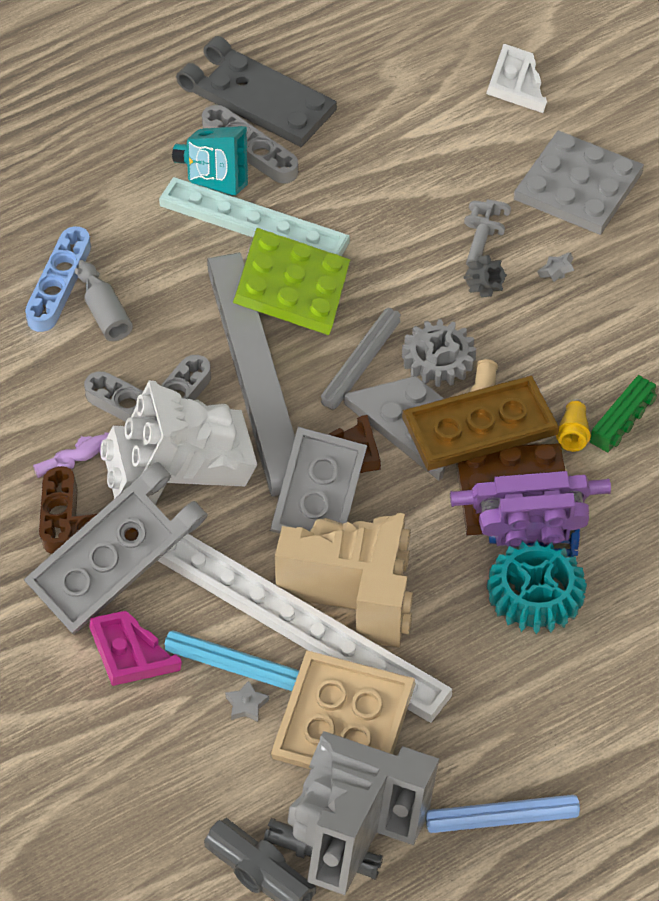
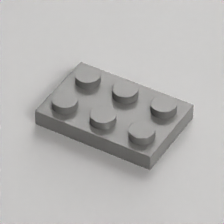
(318, 480)

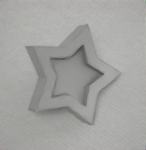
(557, 267)
(246, 702)

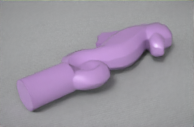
(85, 449)

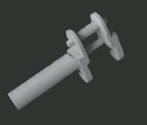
(483, 225)

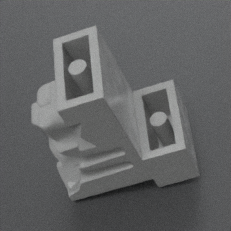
(354, 796)

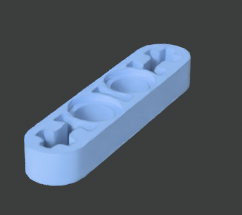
(53, 277)

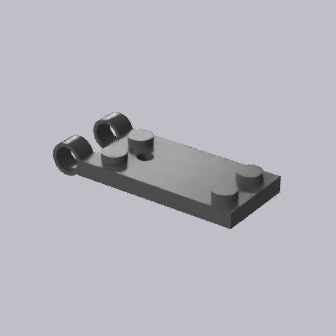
(265, 100)

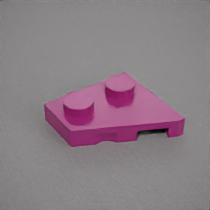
(129, 650)

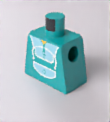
(216, 158)

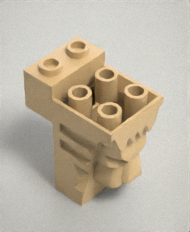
(352, 569)

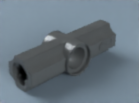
(257, 863)

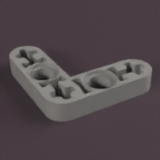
(122, 390)

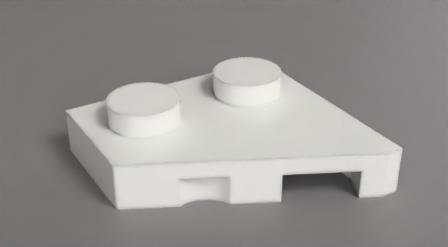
(517, 79)

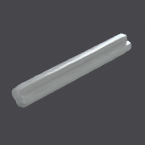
(360, 358)

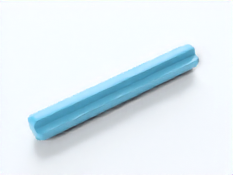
(231, 660)

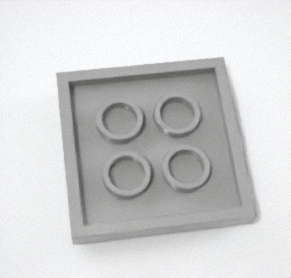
(578, 182)

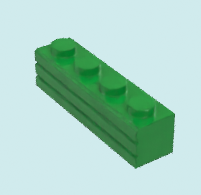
(623, 413)

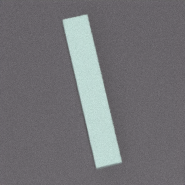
(246, 216)

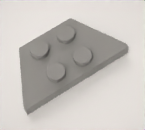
(385, 408)

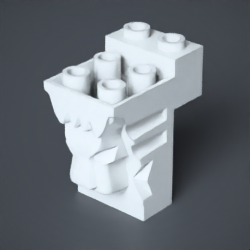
(185, 437)

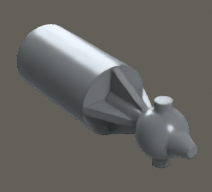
(104, 304)

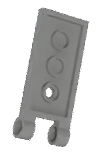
(100, 560)

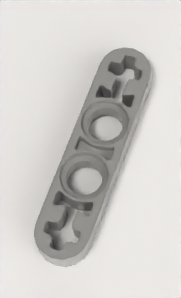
(256, 139)

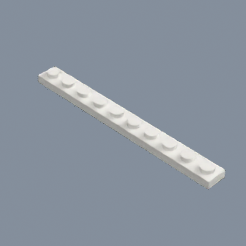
(297, 619)

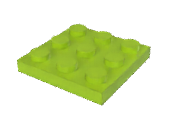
(292, 281)

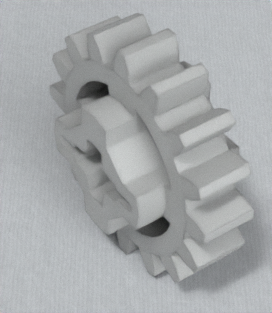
(439, 352)

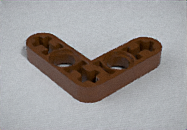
(67, 520)

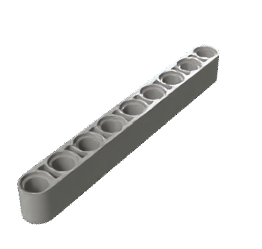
(254, 371)

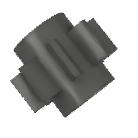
(485, 276)

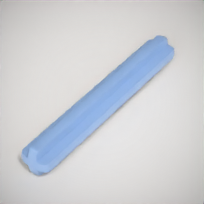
(502, 813)

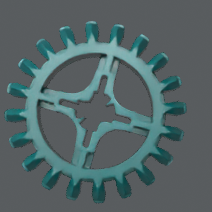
(540, 598)

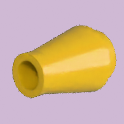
(574, 427)

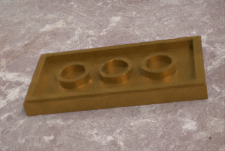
(480, 422)

